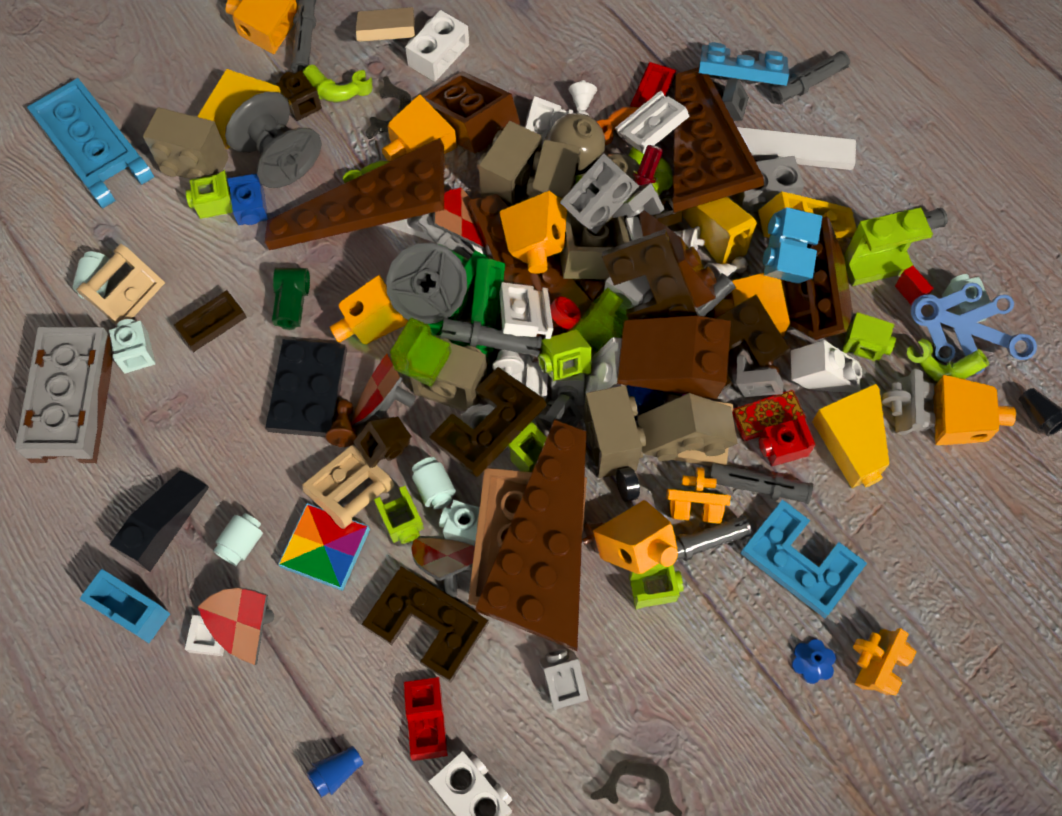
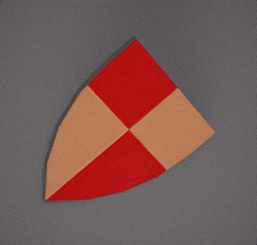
(457, 218)
(381, 392)
(443, 560)
(237, 620)

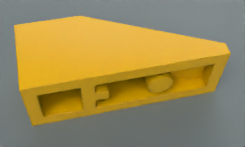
(840, 216)

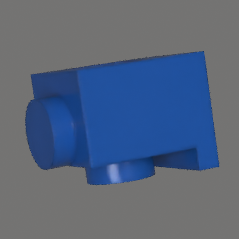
(248, 199)

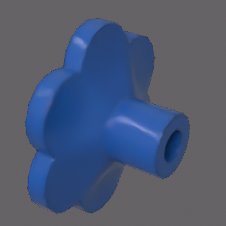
(807, 665)

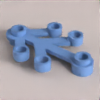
(967, 325)

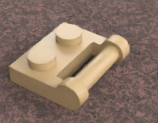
(129, 294)
(341, 478)

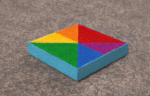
(323, 549)

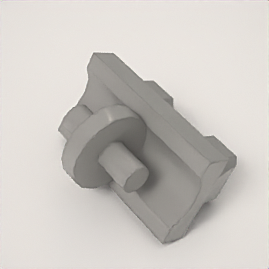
(908, 402)

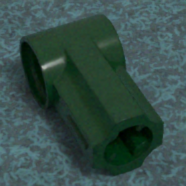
(289, 288)

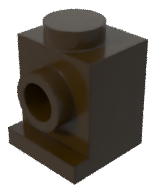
(297, 90)
(382, 440)

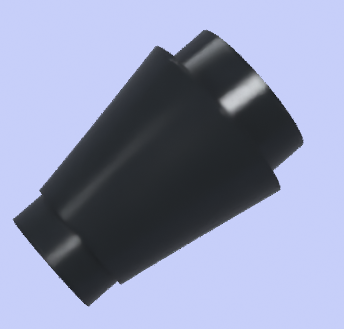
(1042, 411)

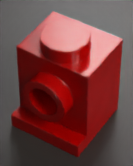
(779, 451)

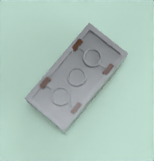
(66, 394)

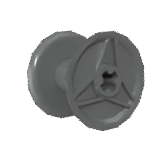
(262, 127)
(420, 267)

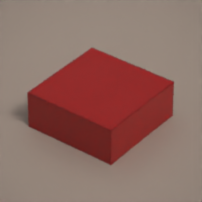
(912, 284)

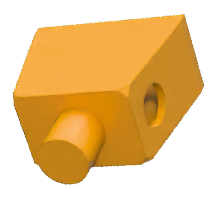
(263, 21)
(416, 127)
(535, 230)
(768, 291)
(368, 314)
(967, 412)
(637, 539)

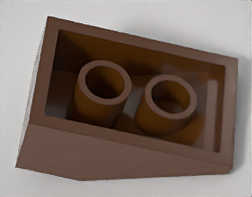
(473, 109)
(699, 279)
(675, 354)

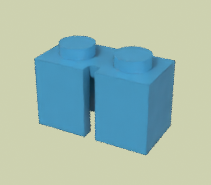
(787, 250)
(125, 606)

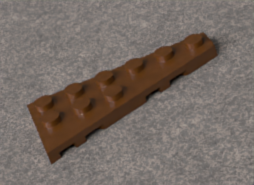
(708, 147)
(384, 195)
(487, 219)
(540, 559)

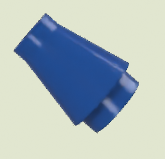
(333, 771)

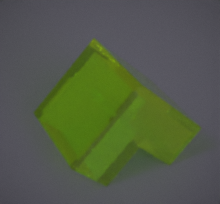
(600, 321)
(419, 353)

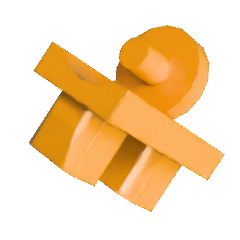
(713, 503)
(879, 658)

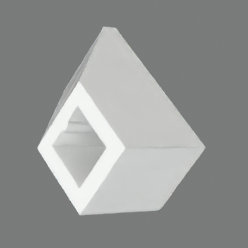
(825, 368)

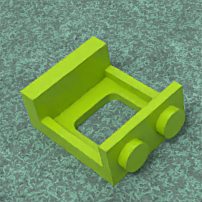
(885, 246)

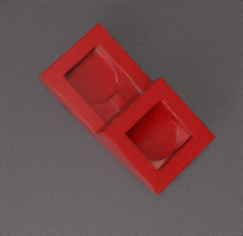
(425, 719)

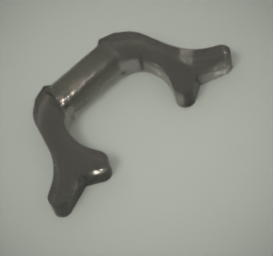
(388, 91)
(641, 770)

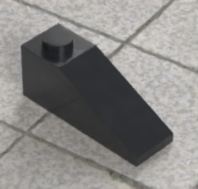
(158, 520)

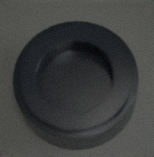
(627, 484)

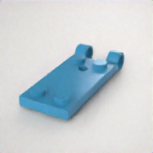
(80, 130)

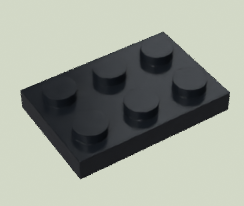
(306, 388)

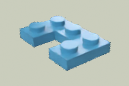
(768, 68)
(813, 585)

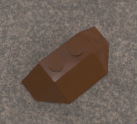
(821, 304)

